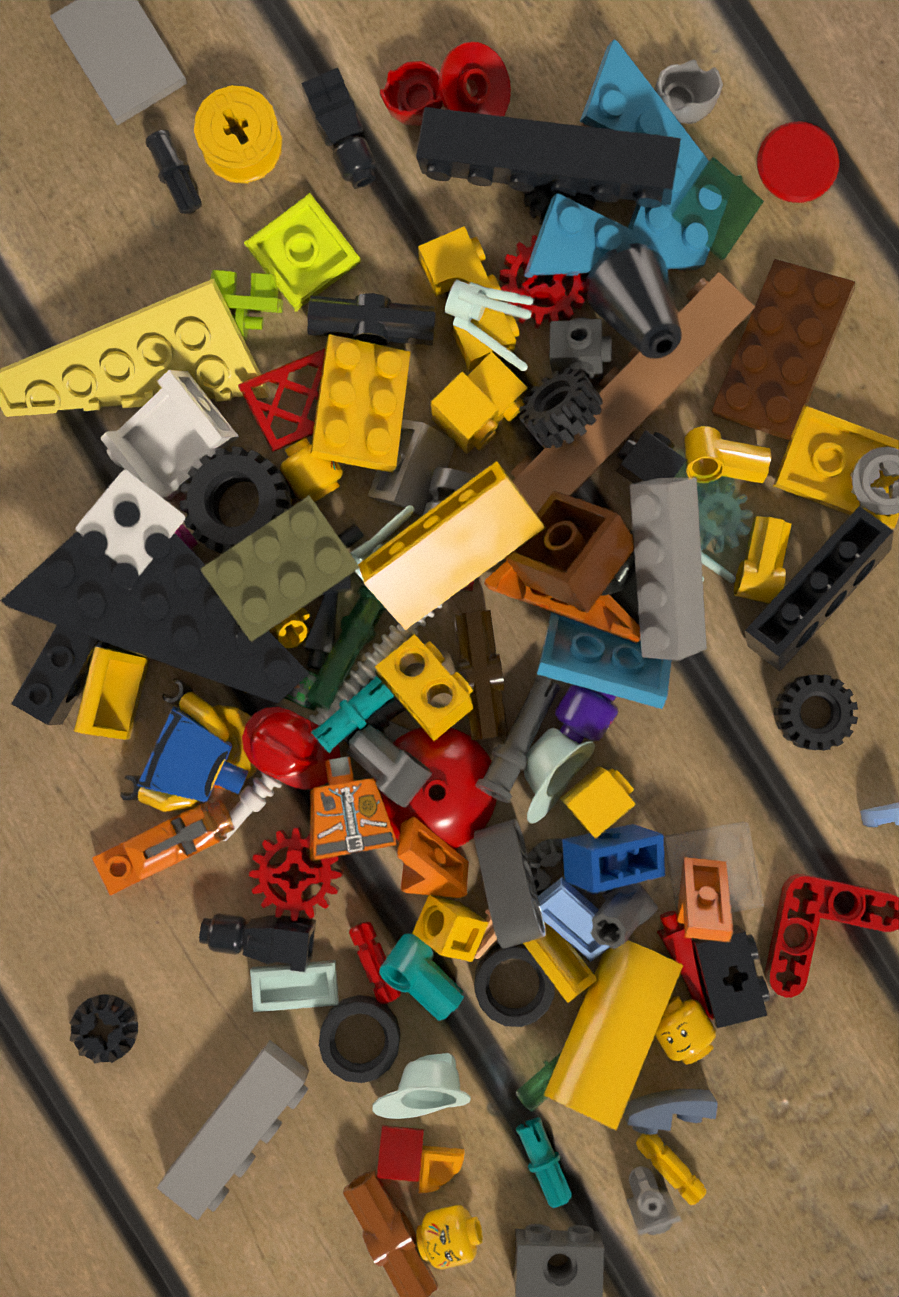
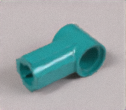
(412, 971)

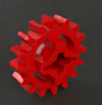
(553, 296)
(295, 892)

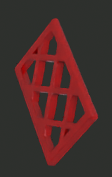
(279, 377)

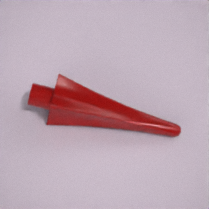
(682, 951)

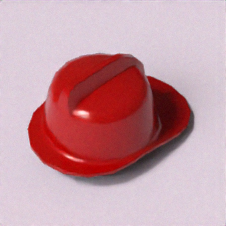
(285, 748)

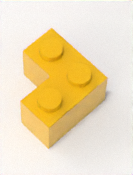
(476, 403)

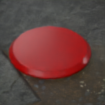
(797, 162)

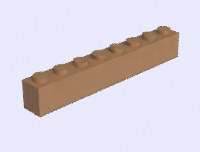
(636, 393)

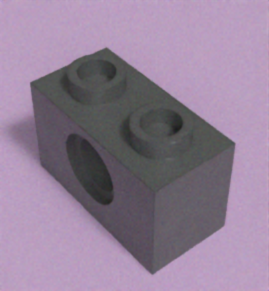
(576, 1278)

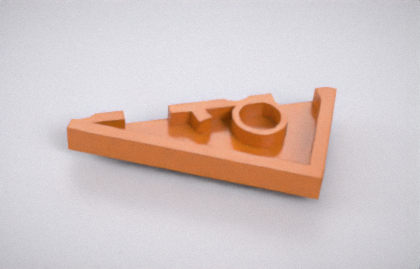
(604, 615)

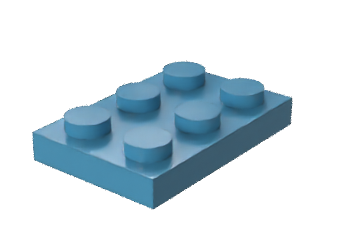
(602, 662)

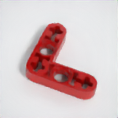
(819, 907)

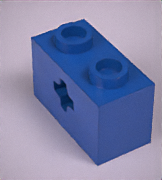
(614, 858)

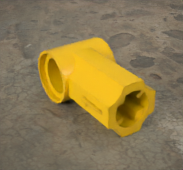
(713, 457)
(761, 573)

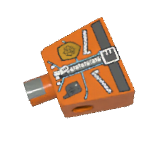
(347, 814)

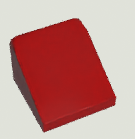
(400, 1153)

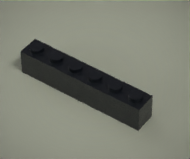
(548, 156)

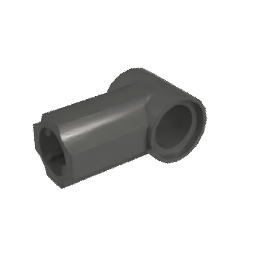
(396, 770)
(621, 913)

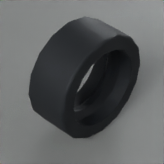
(511, 1016)
(355, 1071)

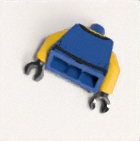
(187, 757)

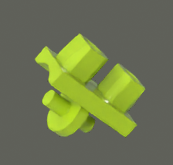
(262, 298)

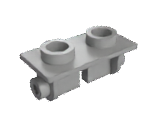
(651, 1206)

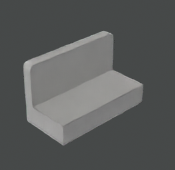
(418, 454)

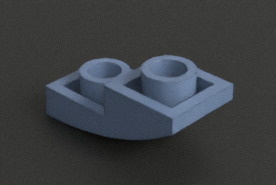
(656, 1109)

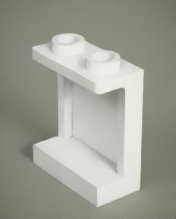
(170, 435)

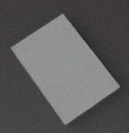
(119, 54)

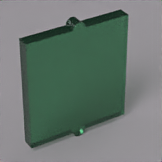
(730, 218)

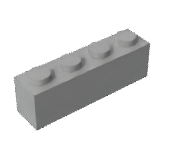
(668, 567)
(233, 1130)

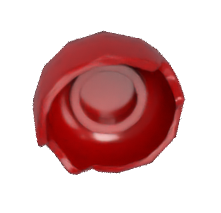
(410, 91)

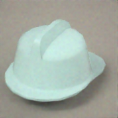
(551, 767)
(424, 1088)

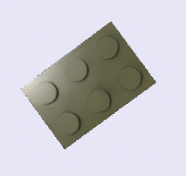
(280, 568)

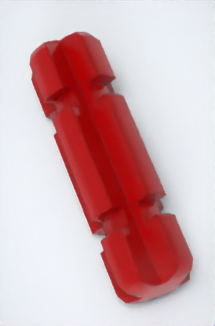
(372, 957)

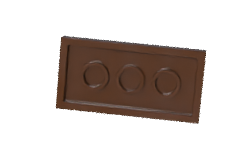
(783, 349)

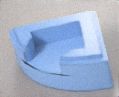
(880, 815)

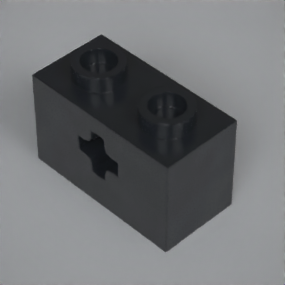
(737, 1000)

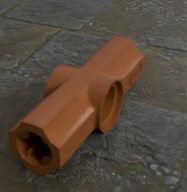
(389, 1236)

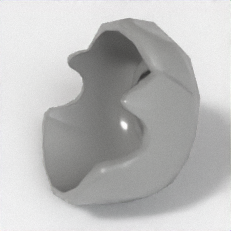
(689, 90)

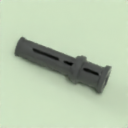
(511, 755)

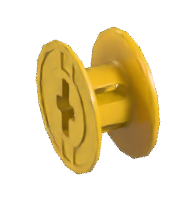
(255, 120)

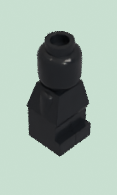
(340, 127)
(263, 939)

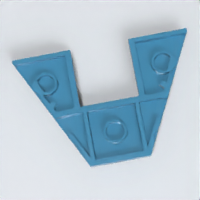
(577, 236)

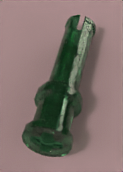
(356, 631)

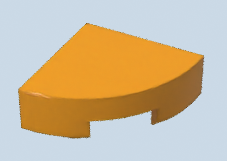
(438, 1166)

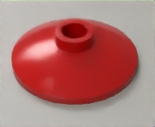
(485, 75)

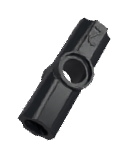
(371, 319)

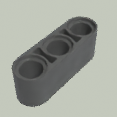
(509, 884)

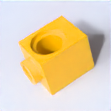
(450, 928)

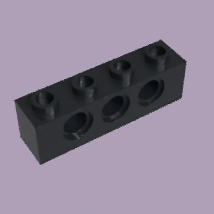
(819, 588)
(57, 676)

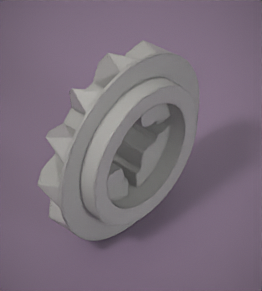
(867, 471)

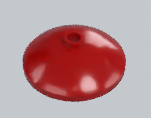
(456, 766)

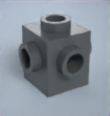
(579, 346)

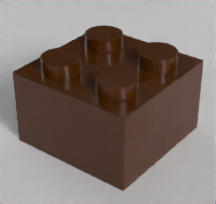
(574, 552)

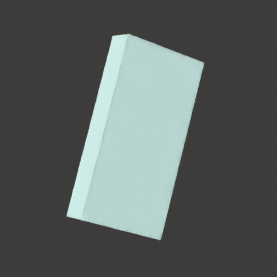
(282, 989)

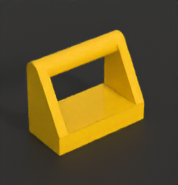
(111, 694)

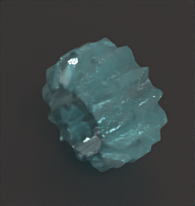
(725, 506)

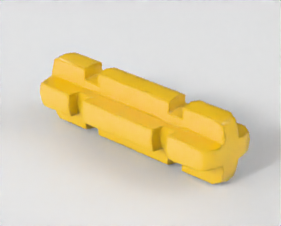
(671, 1168)

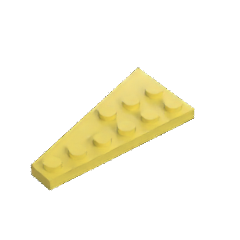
(129, 355)

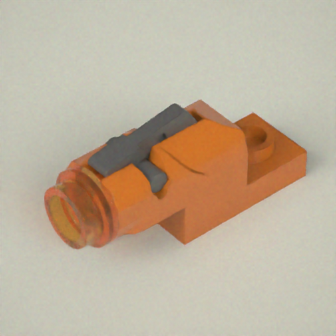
(164, 845)

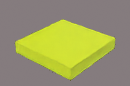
(303, 251)

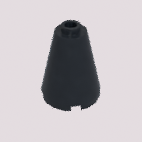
(636, 299)

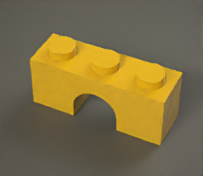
(460, 258)

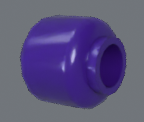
(586, 713)

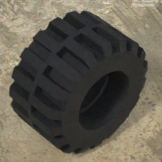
(211, 483)

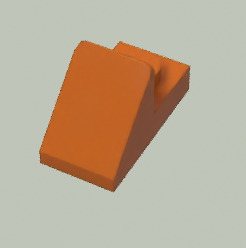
(430, 863)
(705, 900)

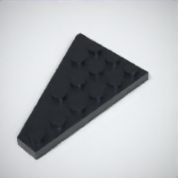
(160, 614)

